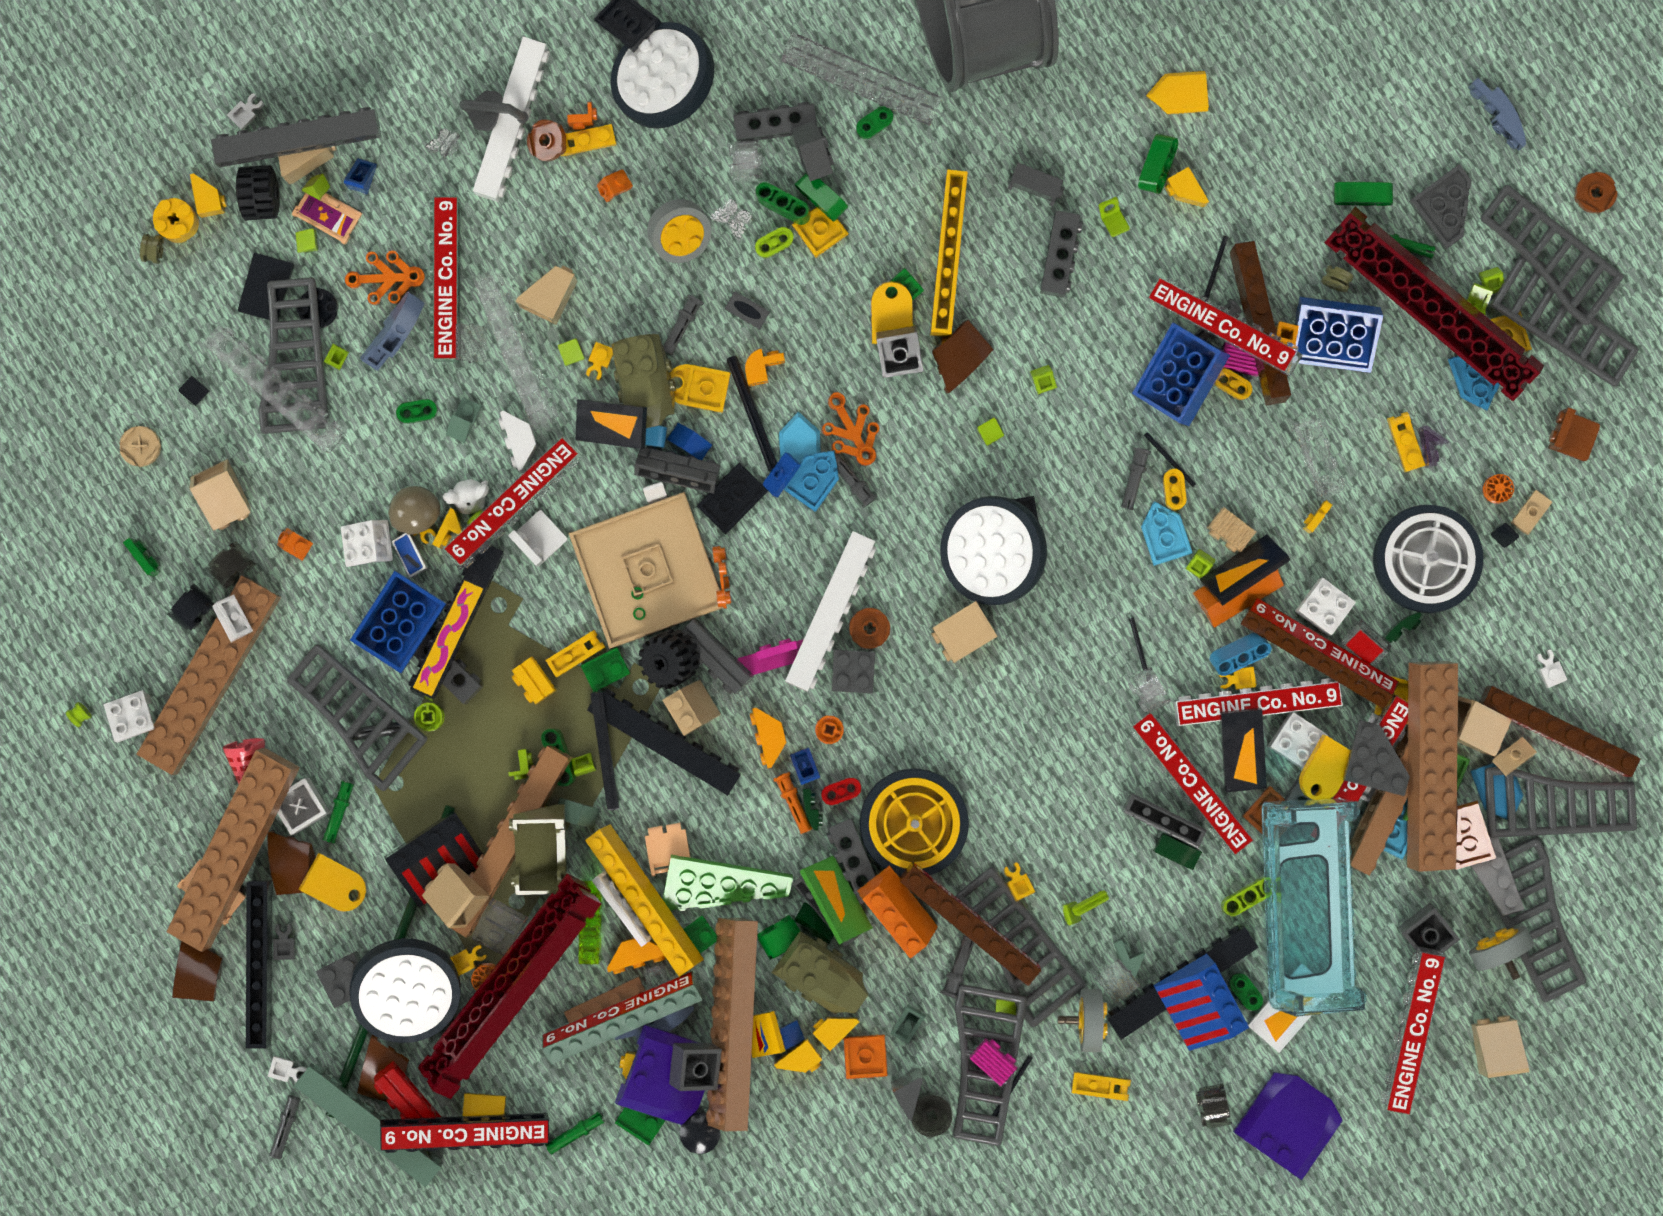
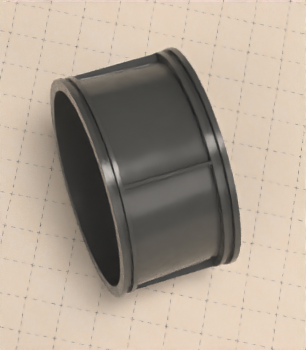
(988, 37)

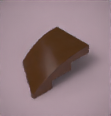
(960, 354)
(288, 862)
(196, 974)
(375, 1060)

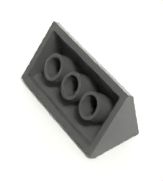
(907, 1090)

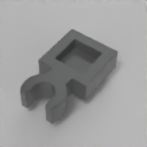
(284, 946)

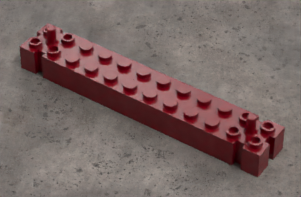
(1434, 304)
(509, 986)

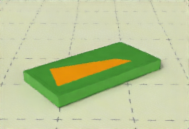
(836, 899)

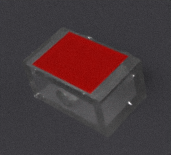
(1366, 643)

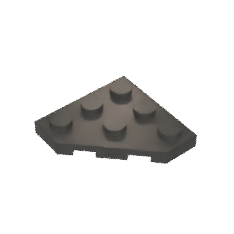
(1445, 206)
(1374, 761)

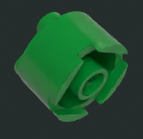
(778, 937)

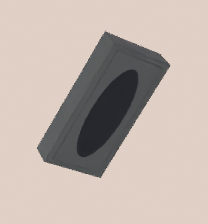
(747, 310)

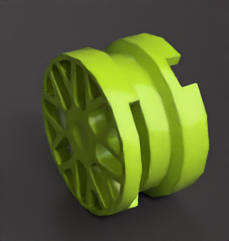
(429, 716)

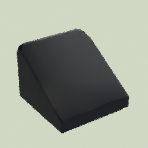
(193, 390)
(1504, 535)

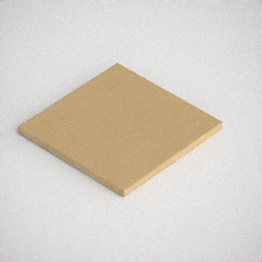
(648, 550)

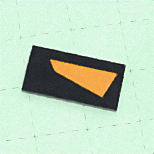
(611, 423)
(1244, 569)
(1243, 750)

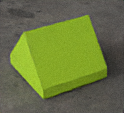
(316, 186)
(336, 356)
(583, 764)

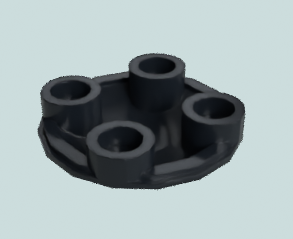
(326, 306)
(697, 1135)

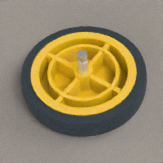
(914, 819)

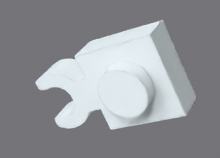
(243, 113)
(1551, 672)
(283, 1069)

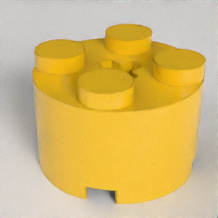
(180, 230)

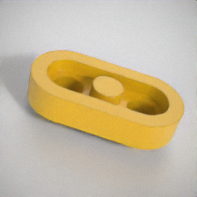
(1232, 384)
(1174, 490)

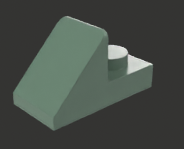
(463, 420)
(1131, 963)
(907, 1024)

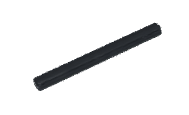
(752, 412)
(604, 750)

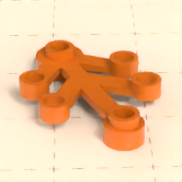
(388, 278)
(852, 432)
(723, 596)

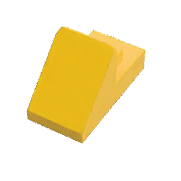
(450, 523)

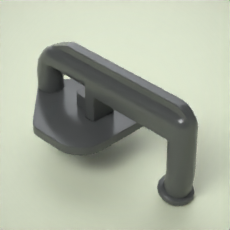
(486, 109)

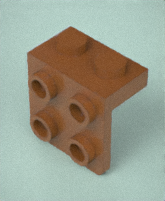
(1573, 435)

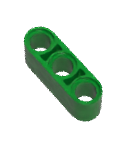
(1158, 163)
(1363, 193)
(778, 195)
(822, 197)
(561, 745)

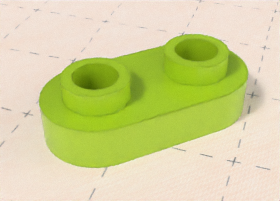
(773, 242)

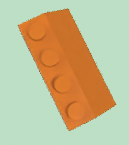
(898, 911)

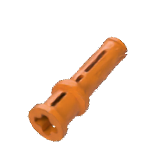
(788, 793)

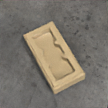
(1531, 512)
(1514, 756)

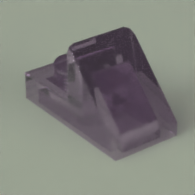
(1429, 439)

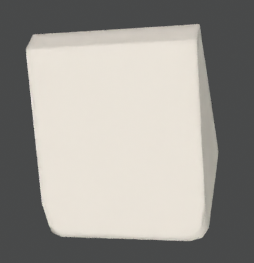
(655, 492)

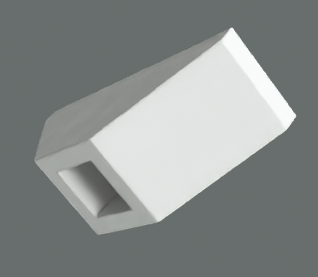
(519, 439)

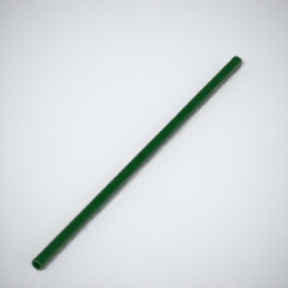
(362, 1032)

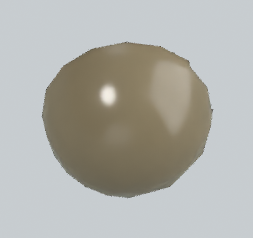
(413, 510)

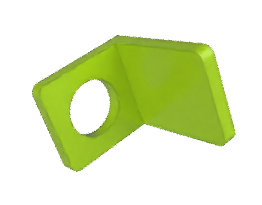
(1113, 218)

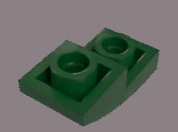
(1410, 622)
(813, 814)
(1177, 851)
(809, 918)

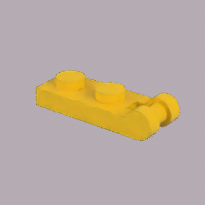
(590, 139)
(1406, 442)
(574, 654)
(1100, 1086)

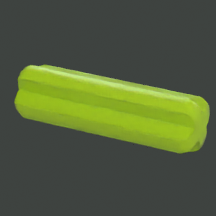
(1090, 903)

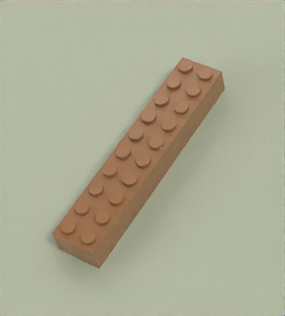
(206, 681)
(1432, 765)
(233, 849)
(733, 1022)

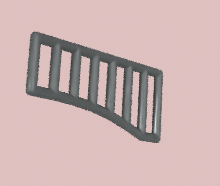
(1570, 239)
(1547, 337)
(317, 363)
(347, 735)
(1570, 787)
(1556, 924)
(1041, 936)
(965, 1052)

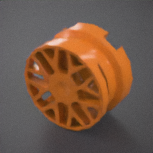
(1498, 489)
(829, 729)
(481, 973)

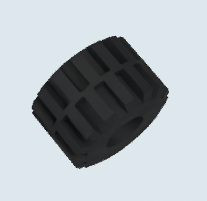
(257, 192)
(669, 659)

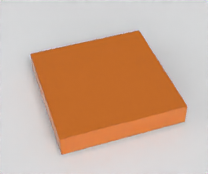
(865, 1056)

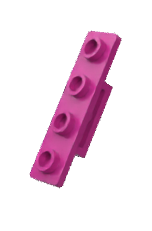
(772, 657)

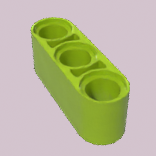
(1238, 897)

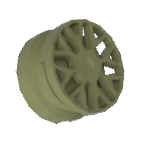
(151, 248)
(1337, 278)

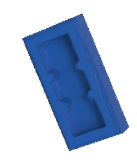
(781, 474)

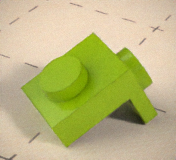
(1479, 297)
(525, 761)

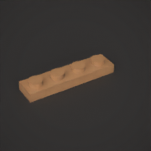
(606, 999)

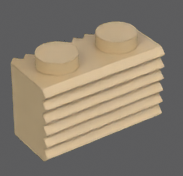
(1231, 530)

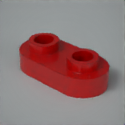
(841, 791)

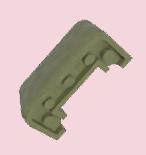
(539, 850)

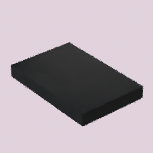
(627, 22)
(255, 295)
(732, 498)

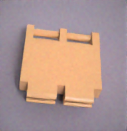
(663, 845)

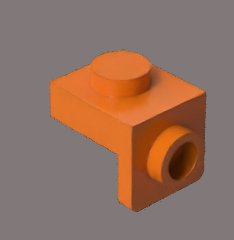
(579, 121)
(614, 185)
(294, 544)

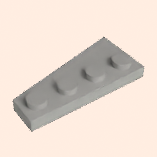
(1499, 881)

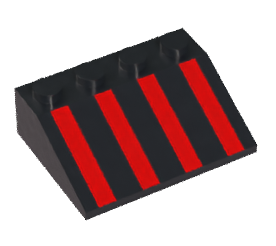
(423, 855)

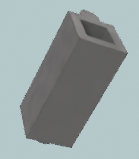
(1037, 183)

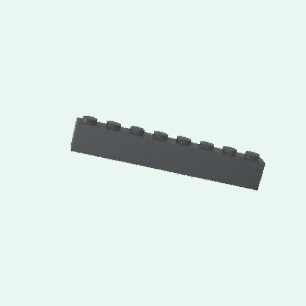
(296, 138)

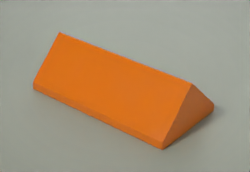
(1218, 614)

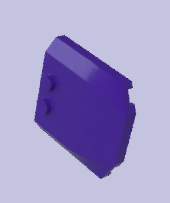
(648, 1080)
(1290, 1122)

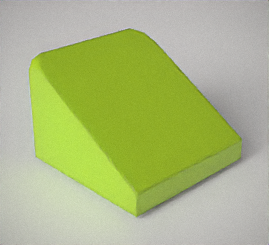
(306, 241)
(1492, 279)
(570, 352)
(1043, 379)
(990, 431)
(1200, 564)
(1070, 918)
(1005, 1007)

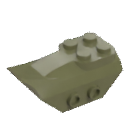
(645, 376)
(821, 975)

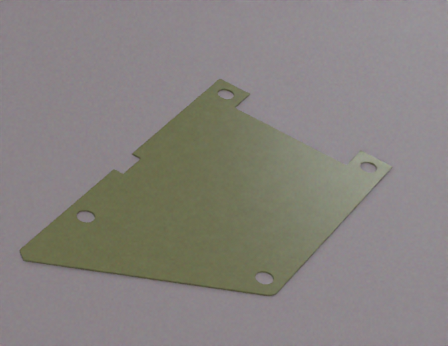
(479, 742)

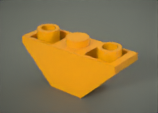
(769, 735)
(631, 953)

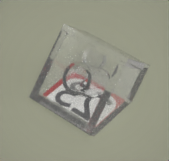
(499, 927)

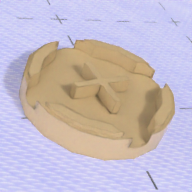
(140, 446)

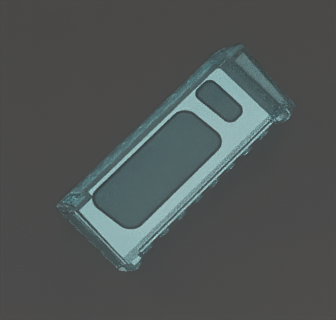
(1310, 906)

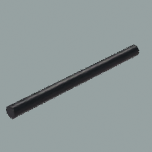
(1216, 266)
(1169, 458)
(1138, 643)
(1015, 1081)

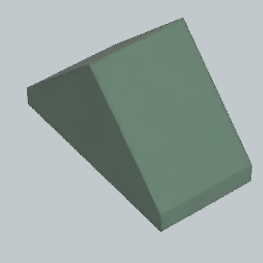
(579, 813)

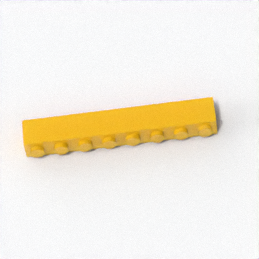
(948, 253)
(644, 900)

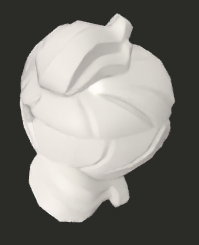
(466, 492)

